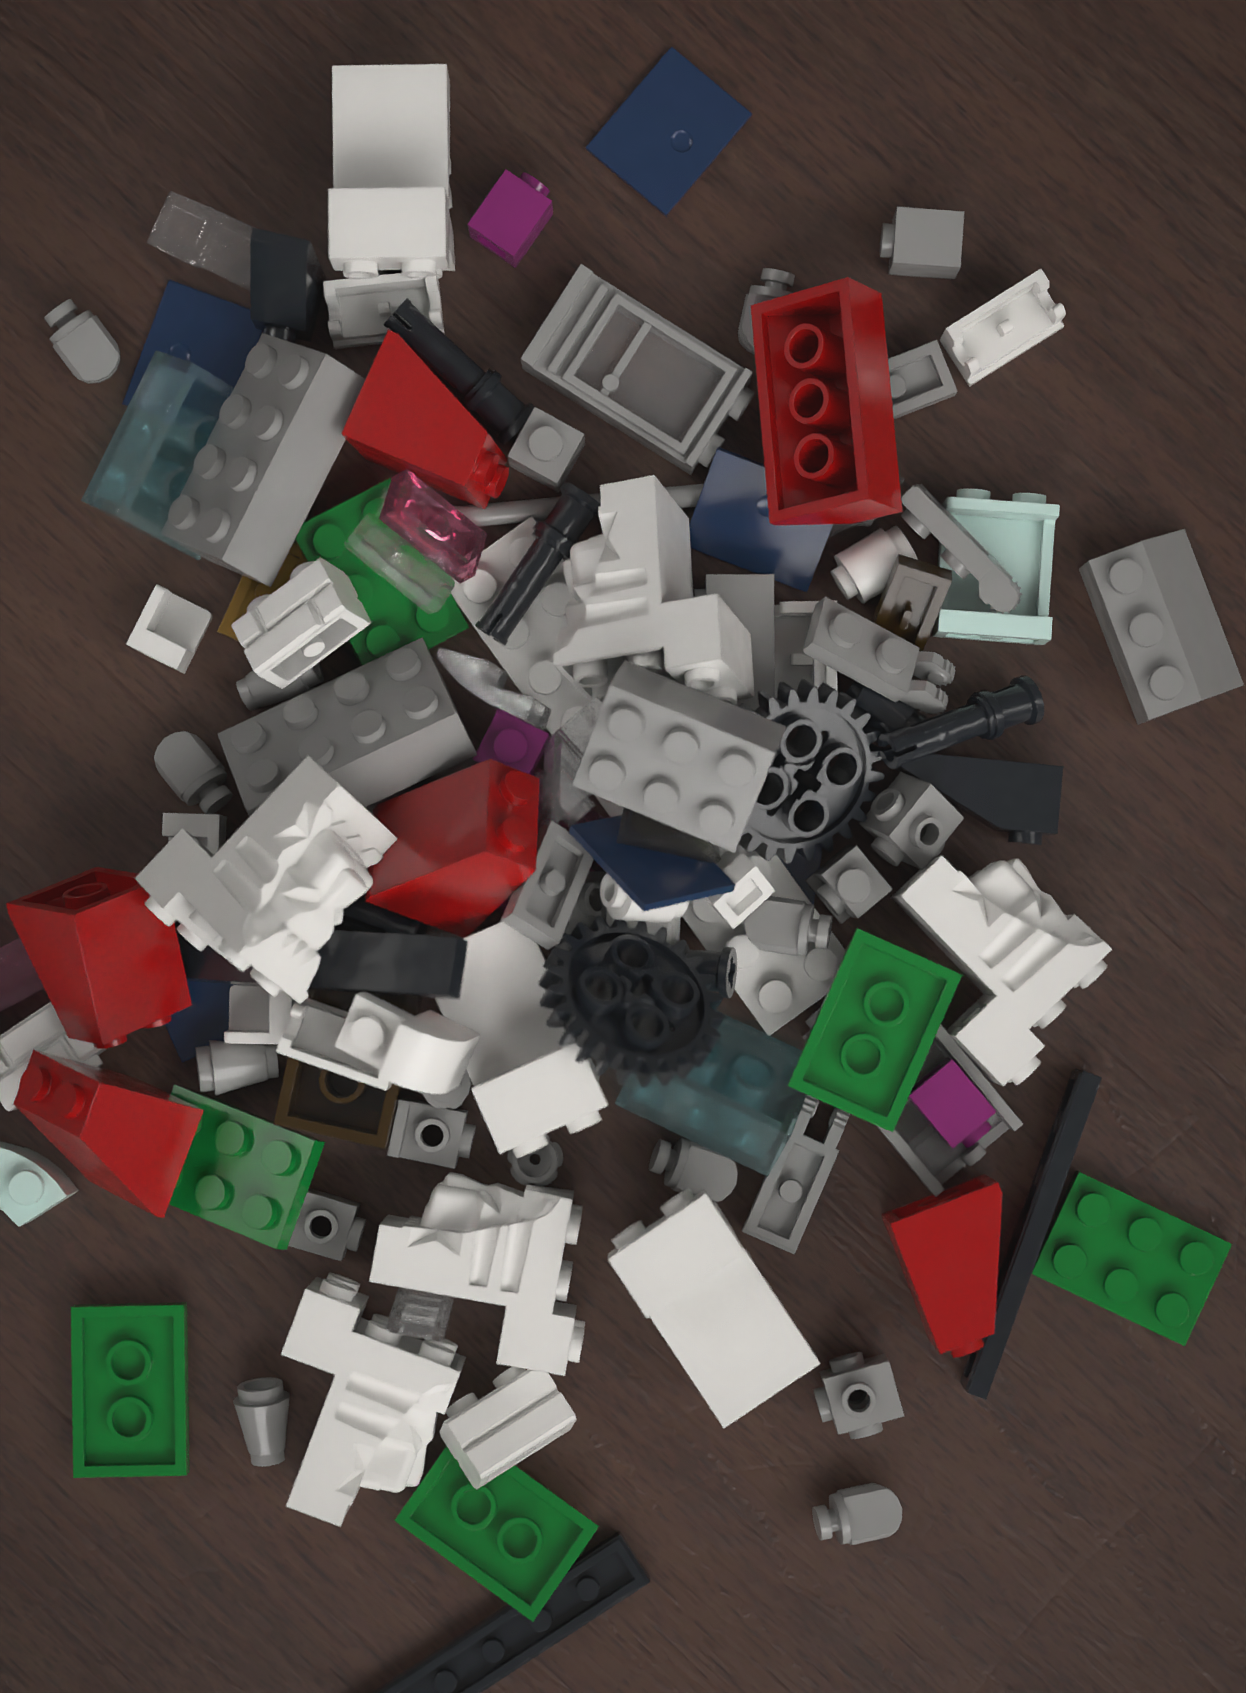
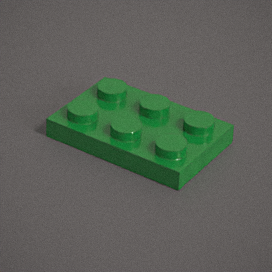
(392, 615)
(874, 1030)
(245, 1171)
(1130, 1258)
(130, 1390)
(503, 1535)

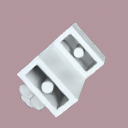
(391, 171)
(639, 605)
(275, 882)
(1011, 948)
(518, 1067)
(494, 1250)
(711, 1305)
(378, 1405)

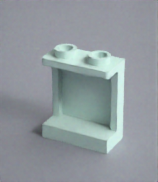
(1022, 542)

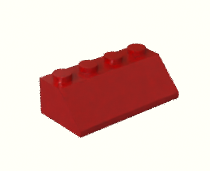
(826, 405)

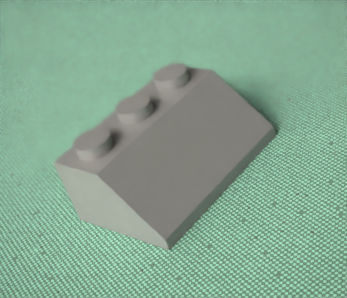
(1160, 625)

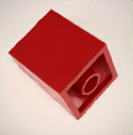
(417, 424)
(458, 846)
(102, 955)
(110, 1127)
(952, 1261)

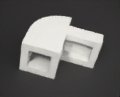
(410, 1050)

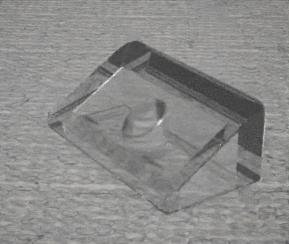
(400, 564)

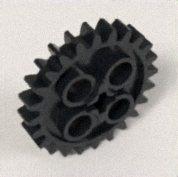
(829, 794)
(631, 1001)

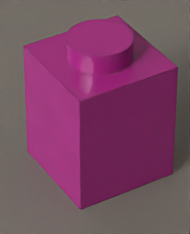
(512, 216)
(512, 743)
(952, 1104)

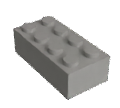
(265, 459)
(365, 729)

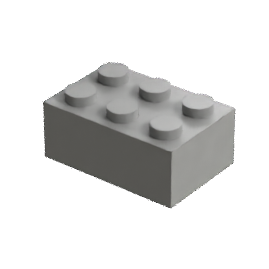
(678, 755)

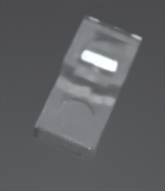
(204, 238)
(487, 683)

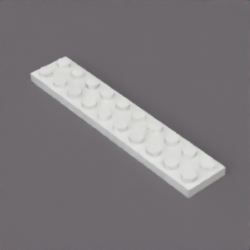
(769, 983)

